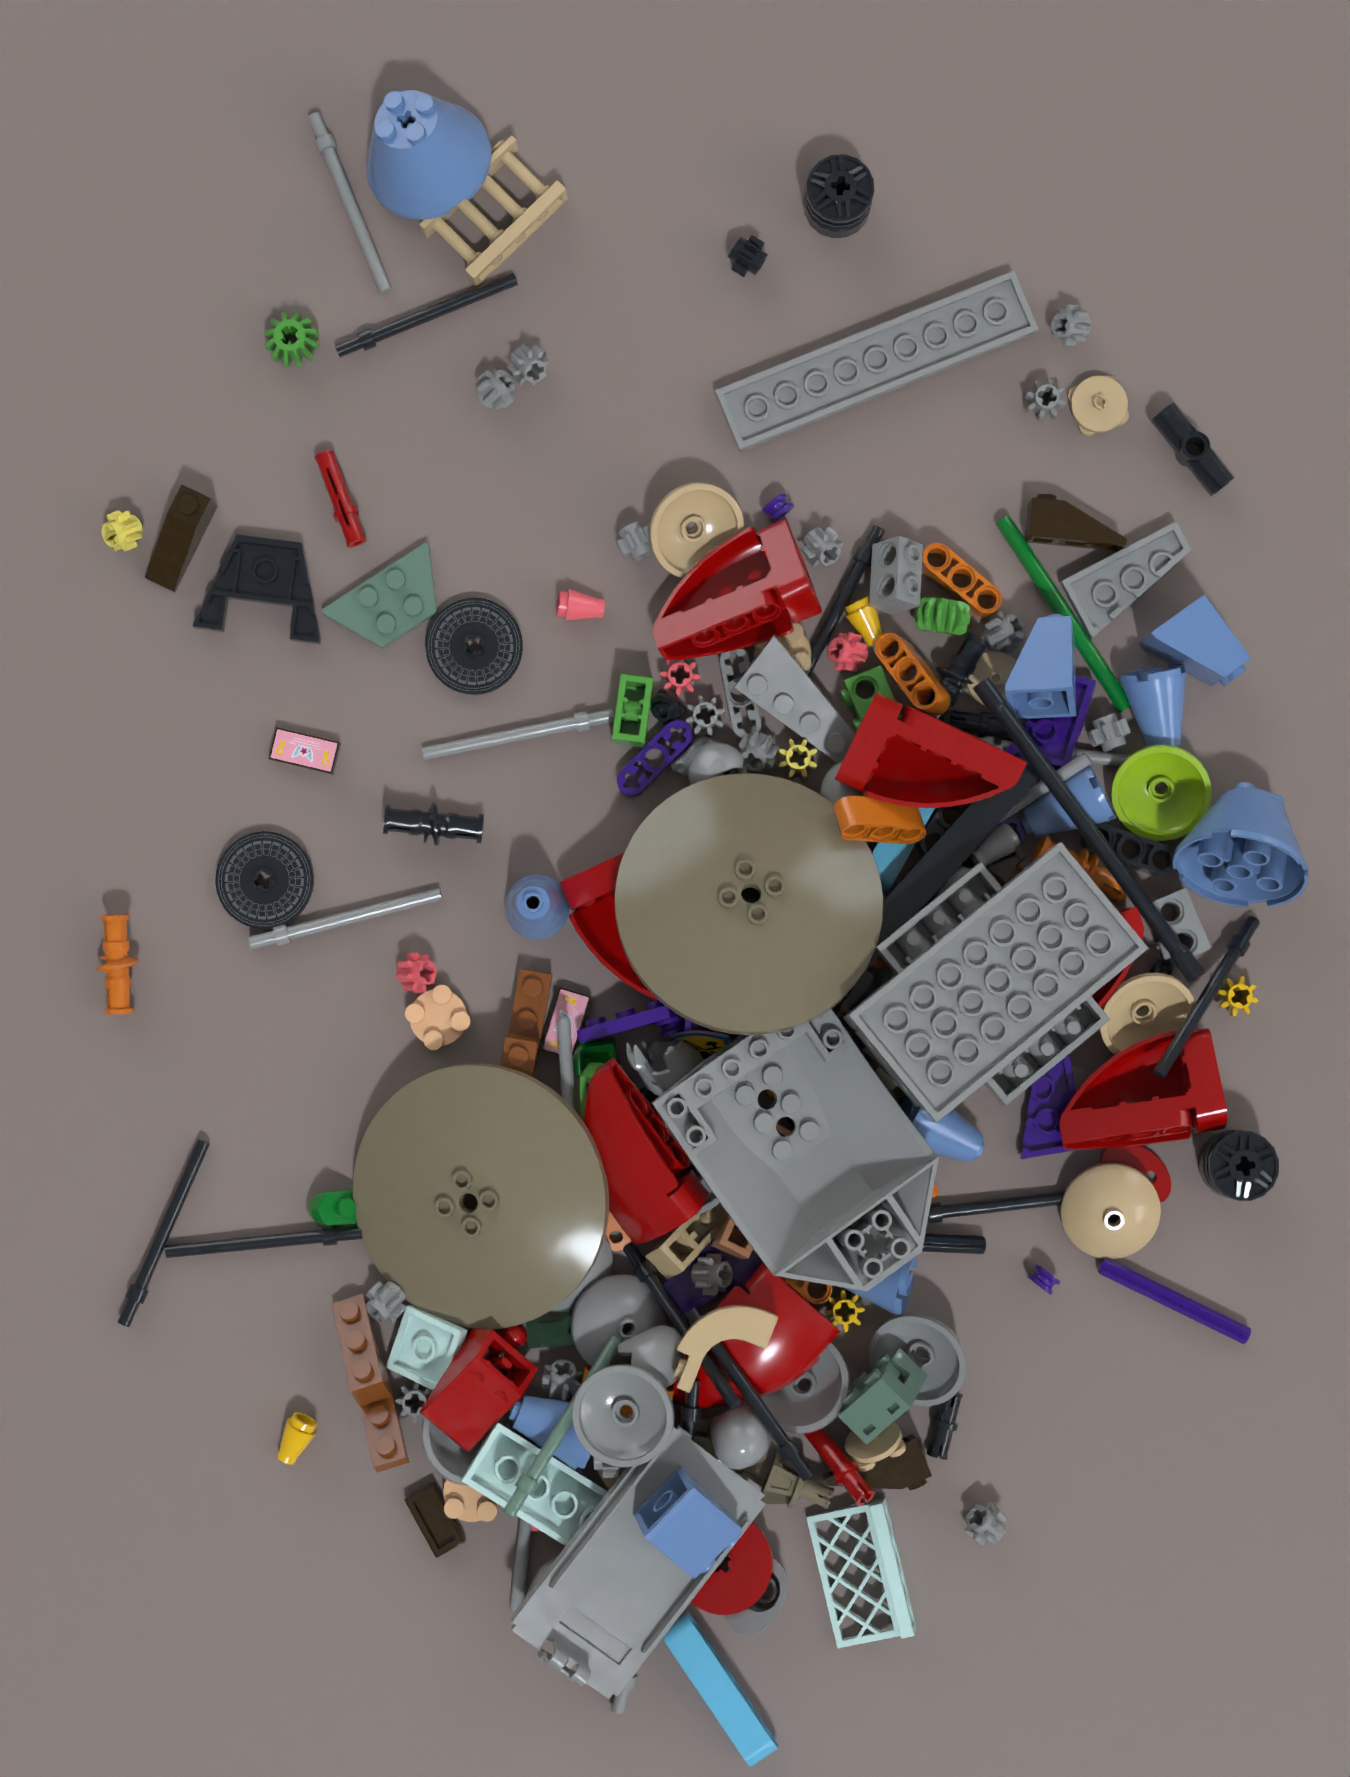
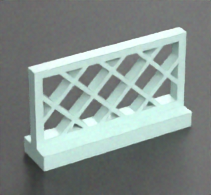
(889, 1566)

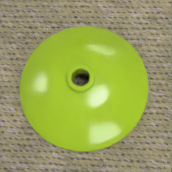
(1167, 812)

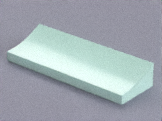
(559, 1502)

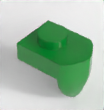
(595, 1052)
(332, 1208)

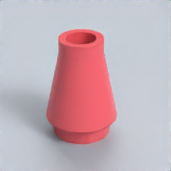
(576, 606)

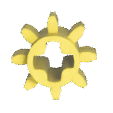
(122, 530)
(801, 750)

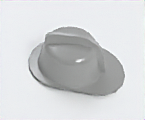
(761, 1614)

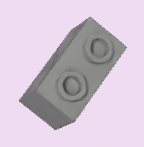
(896, 575)
(1185, 923)

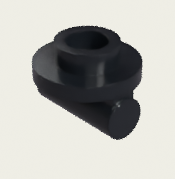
(666, 707)

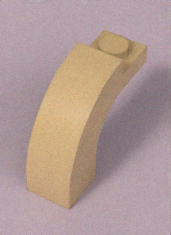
(721, 1324)

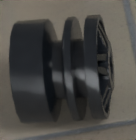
(838, 214)
(1228, 1148)

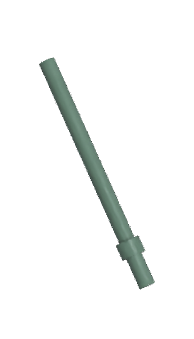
(527, 1483)

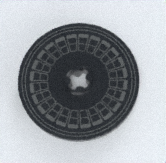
(471, 621)
(240, 871)

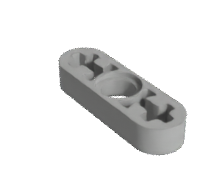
(735, 719)

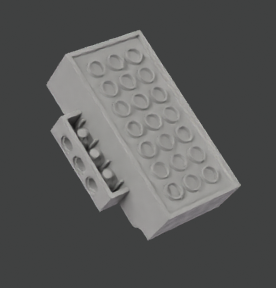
(994, 982)

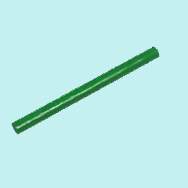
(1059, 606)

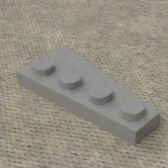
(1117, 581)
(789, 695)

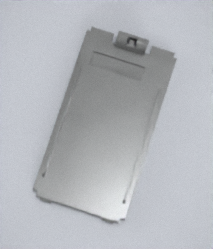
(611, 1588)

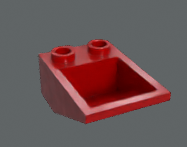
(473, 1391)

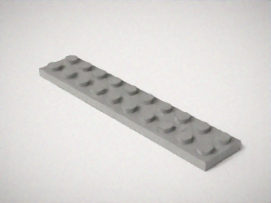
(876, 361)

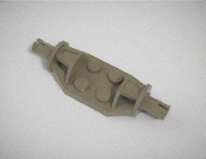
(776, 1482)

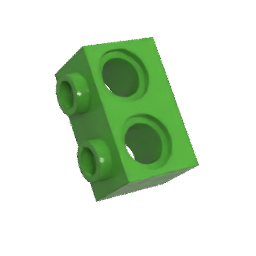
(876, 680)

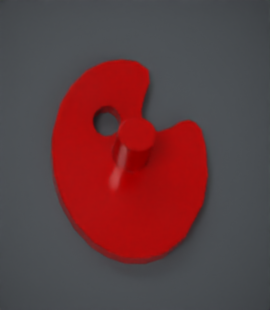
(1143, 1161)

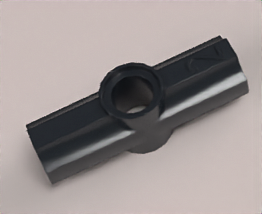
(1178, 432)

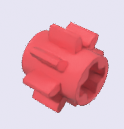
(847, 652)
(673, 668)
(416, 972)

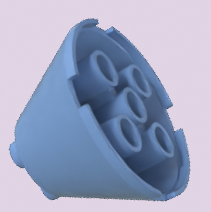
(425, 155)
(1243, 851)

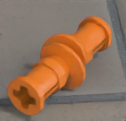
(1089, 863)
(117, 963)

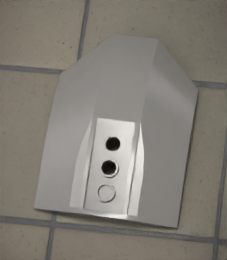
(837, 1195)

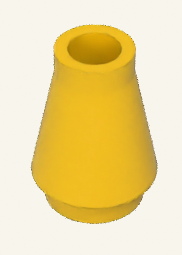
(864, 620)
(297, 1435)

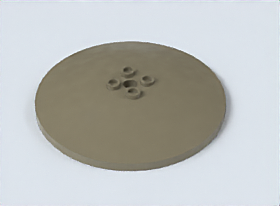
(736, 960)
(534, 1186)

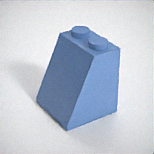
(1201, 642)
(1045, 672)
(687, 1523)

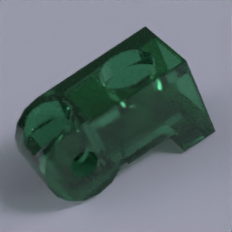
(549, 1332)

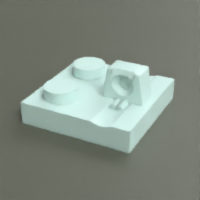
(424, 1346)

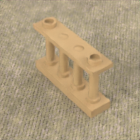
(524, 220)

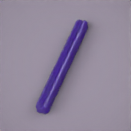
(1174, 1300)

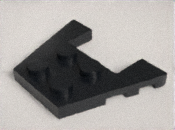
(263, 573)

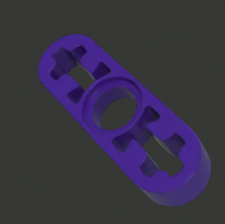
(666, 735)

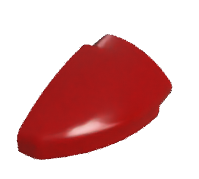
(738, 596)
(923, 760)
(593, 917)
(1133, 1107)
(639, 1158)
(791, 1351)

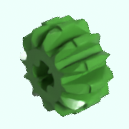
(286, 350)
(942, 616)

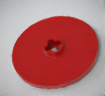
(745, 1581)

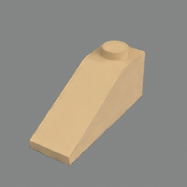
(685, 1242)

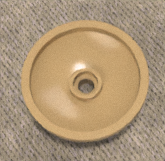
(714, 518)
(1165, 1009)
(1108, 1191)

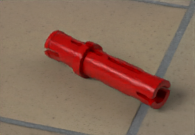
(345, 511)
(845, 1472)

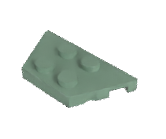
(390, 601)

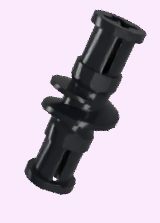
(960, 668)
(433, 823)

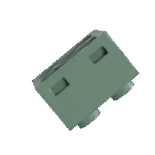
(882, 1395)

